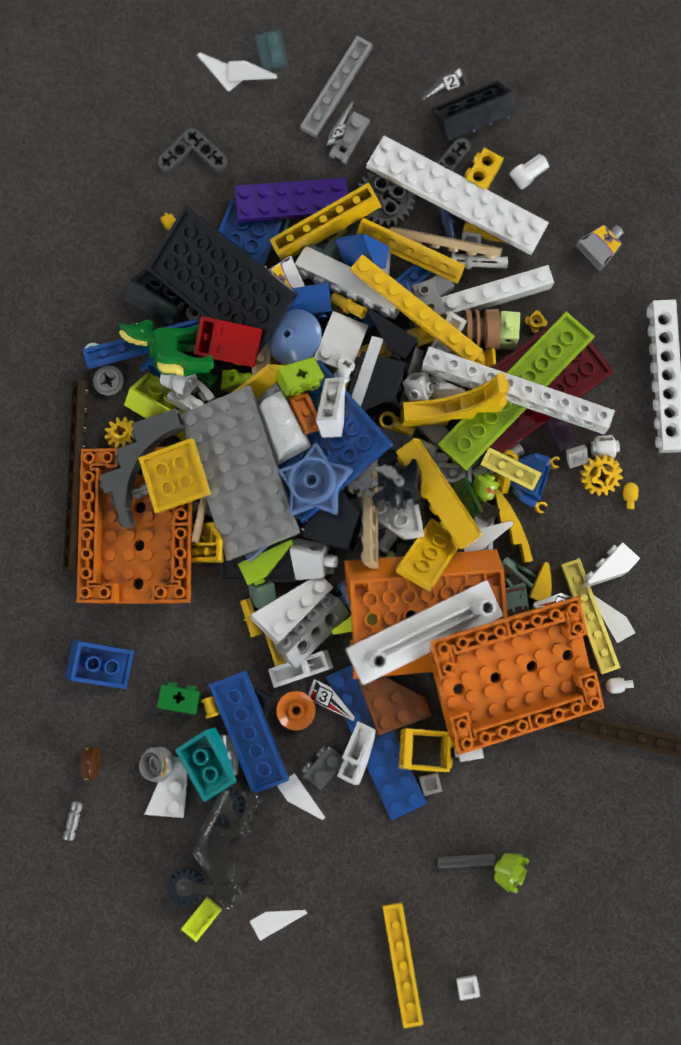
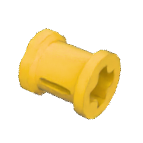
(210, 707)

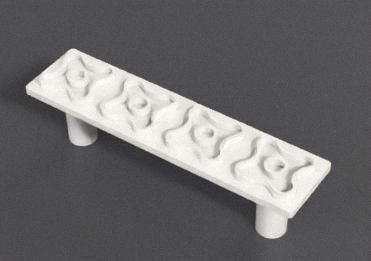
(412, 636)

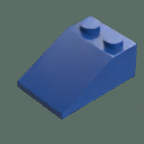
(99, 664)

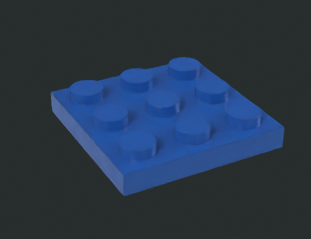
(250, 236)

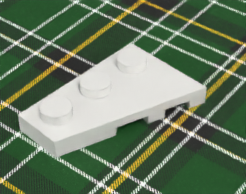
(170, 794)

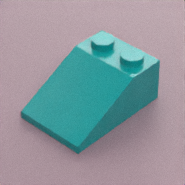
(207, 763)

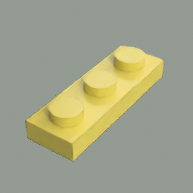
(510, 469)

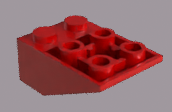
(228, 341)

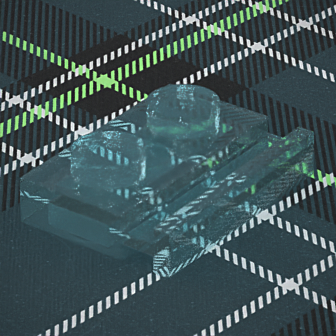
(271, 50)

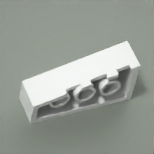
(287, 611)

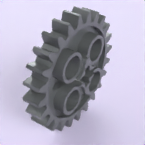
(381, 215)

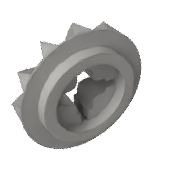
(99, 379)

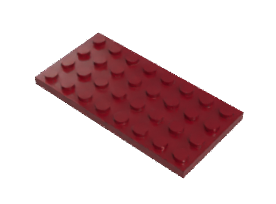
(576, 379)

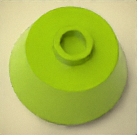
(510, 871)

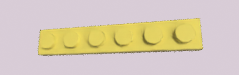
(597, 632)

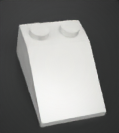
(340, 340)

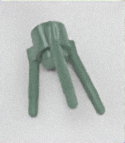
(511, 566)

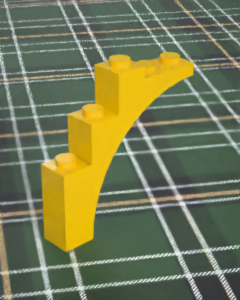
(438, 412)

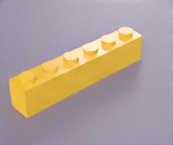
(326, 222)
(441, 496)

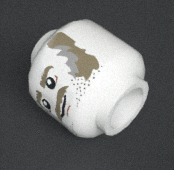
(604, 445)

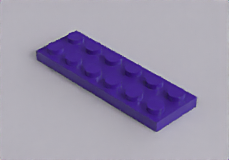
(286, 199)

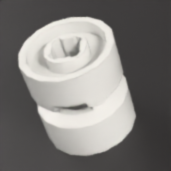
(180, 384)

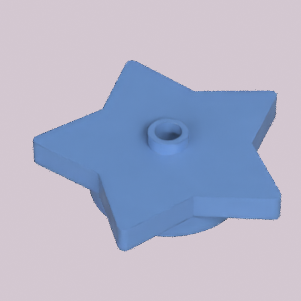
(324, 492)

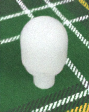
(618, 685)

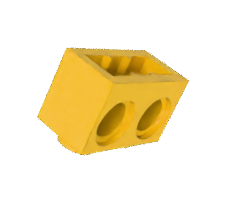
(485, 172)

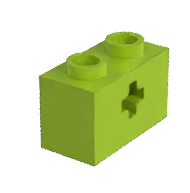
(299, 377)

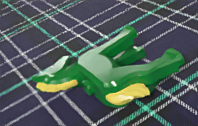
(166, 347)

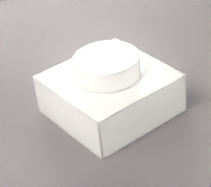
(577, 456)
(468, 987)

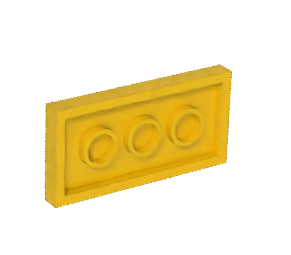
(428, 556)

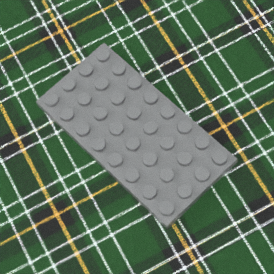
(241, 472)

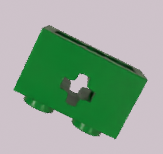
(169, 702)

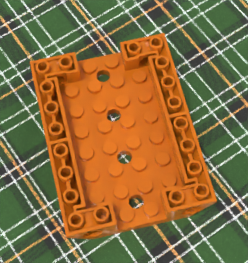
(109, 554)
(393, 595)
(519, 698)

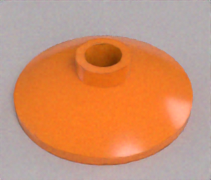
(285, 710)

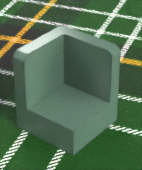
(262, 594)

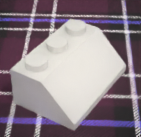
(282, 428)

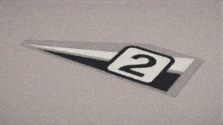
(447, 82)

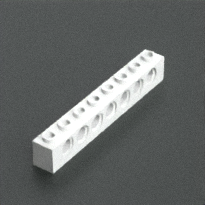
(668, 311)

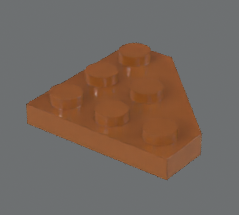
(392, 705)

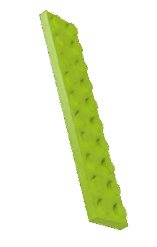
(539, 365)

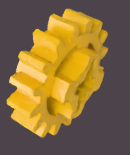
(609, 476)

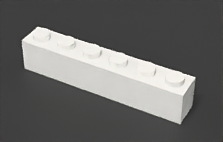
(325, 269)
(499, 291)

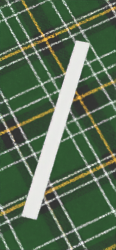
(366, 369)

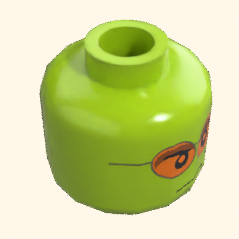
(485, 486)

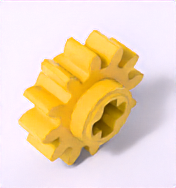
(114, 433)

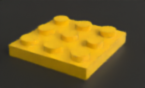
(174, 475)

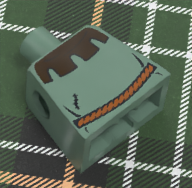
(517, 599)

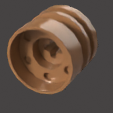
(483, 329)

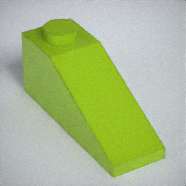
(262, 565)

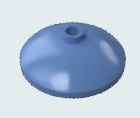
(303, 337)

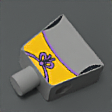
(600, 245)

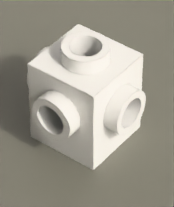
(418, 387)

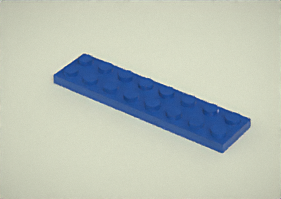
(395, 785)

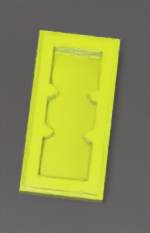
(201, 919)

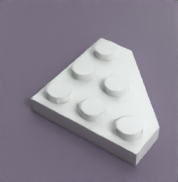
(401, 522)

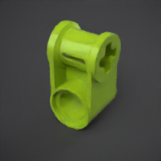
(233, 379)

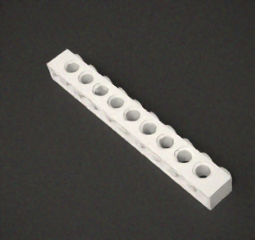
(520, 391)

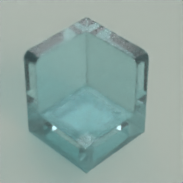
(325, 248)

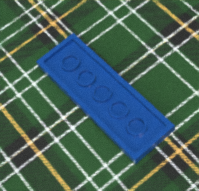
(249, 732)

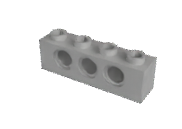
(312, 630)

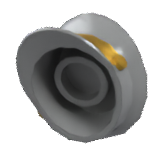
(156, 764)

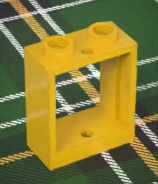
(406, 746)

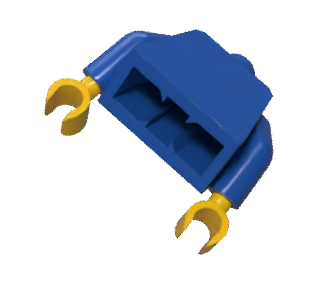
(541, 464)

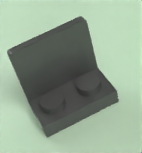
(324, 767)

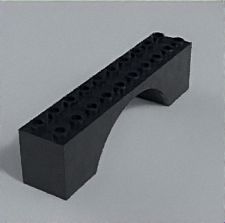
(381, 395)

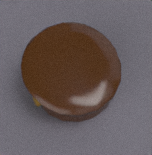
(91, 763)

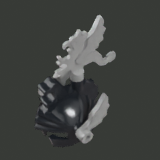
(399, 484)

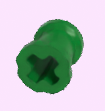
(209, 383)

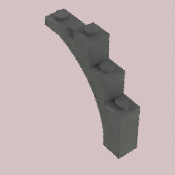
(120, 482)

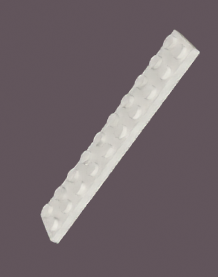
(457, 195)

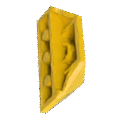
(209, 546)

